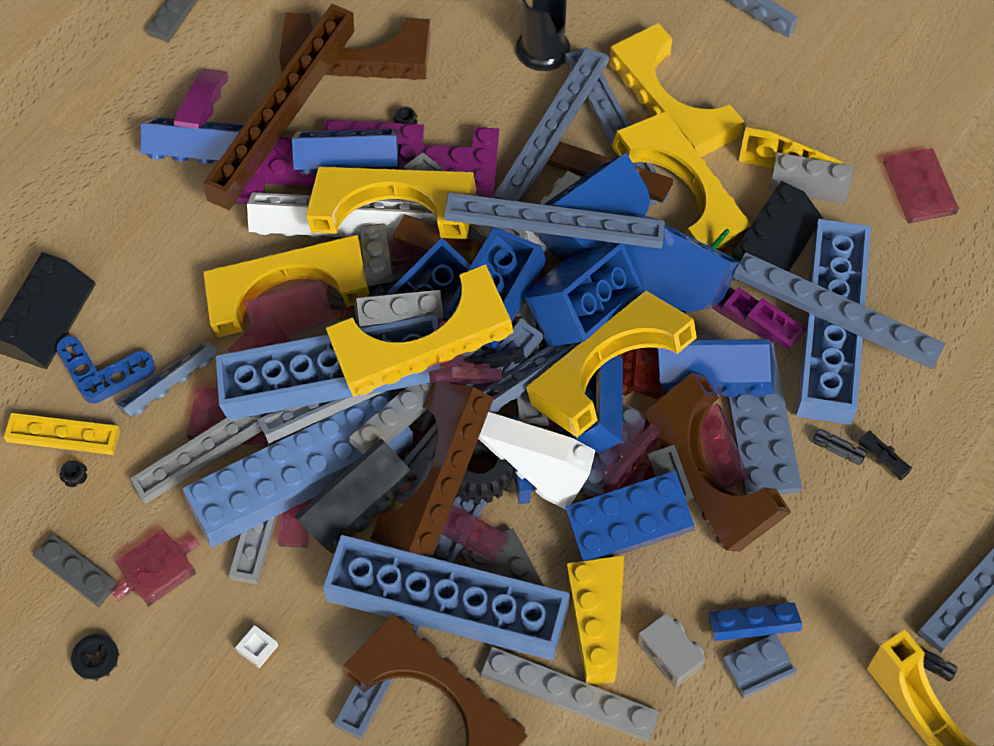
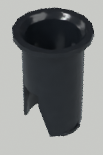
(543, 35)

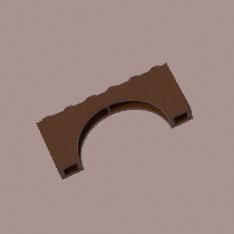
(399, 58)
(733, 517)
(419, 522)
(400, 653)

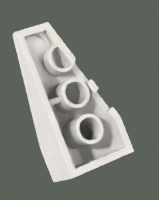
(545, 458)

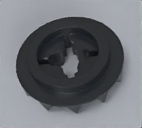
(91, 646)

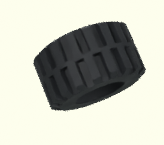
(487, 484)

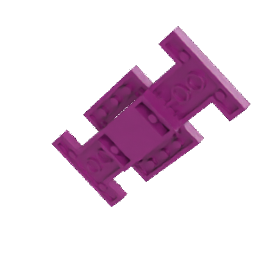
(479, 158)

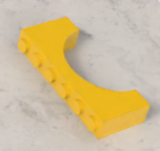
(636, 63)
(664, 144)
(344, 190)
(334, 262)
(641, 324)
(373, 362)
(902, 677)

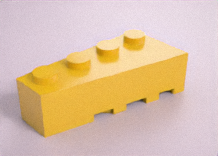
(596, 613)

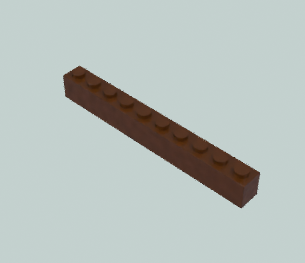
(279, 107)

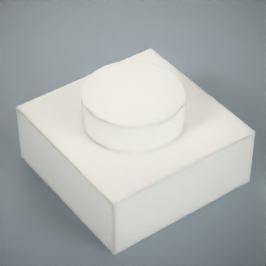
(256, 646)

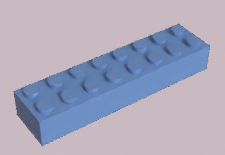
(829, 352)
(304, 371)
(282, 473)
(447, 597)

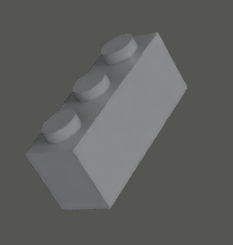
(815, 177)
(397, 307)

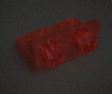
(642, 372)

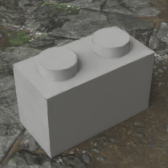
(671, 650)

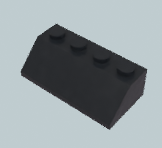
(781, 228)
(43, 310)
(356, 496)

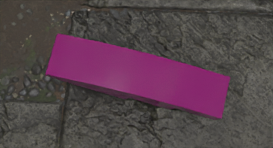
(200, 99)
(760, 317)

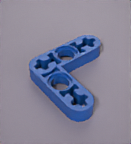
(95, 378)

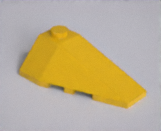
(763, 143)

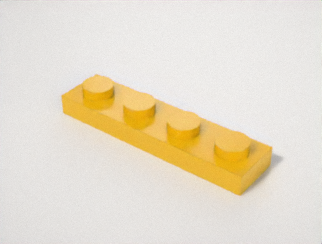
(62, 433)

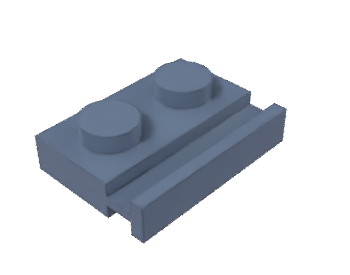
(759, 666)

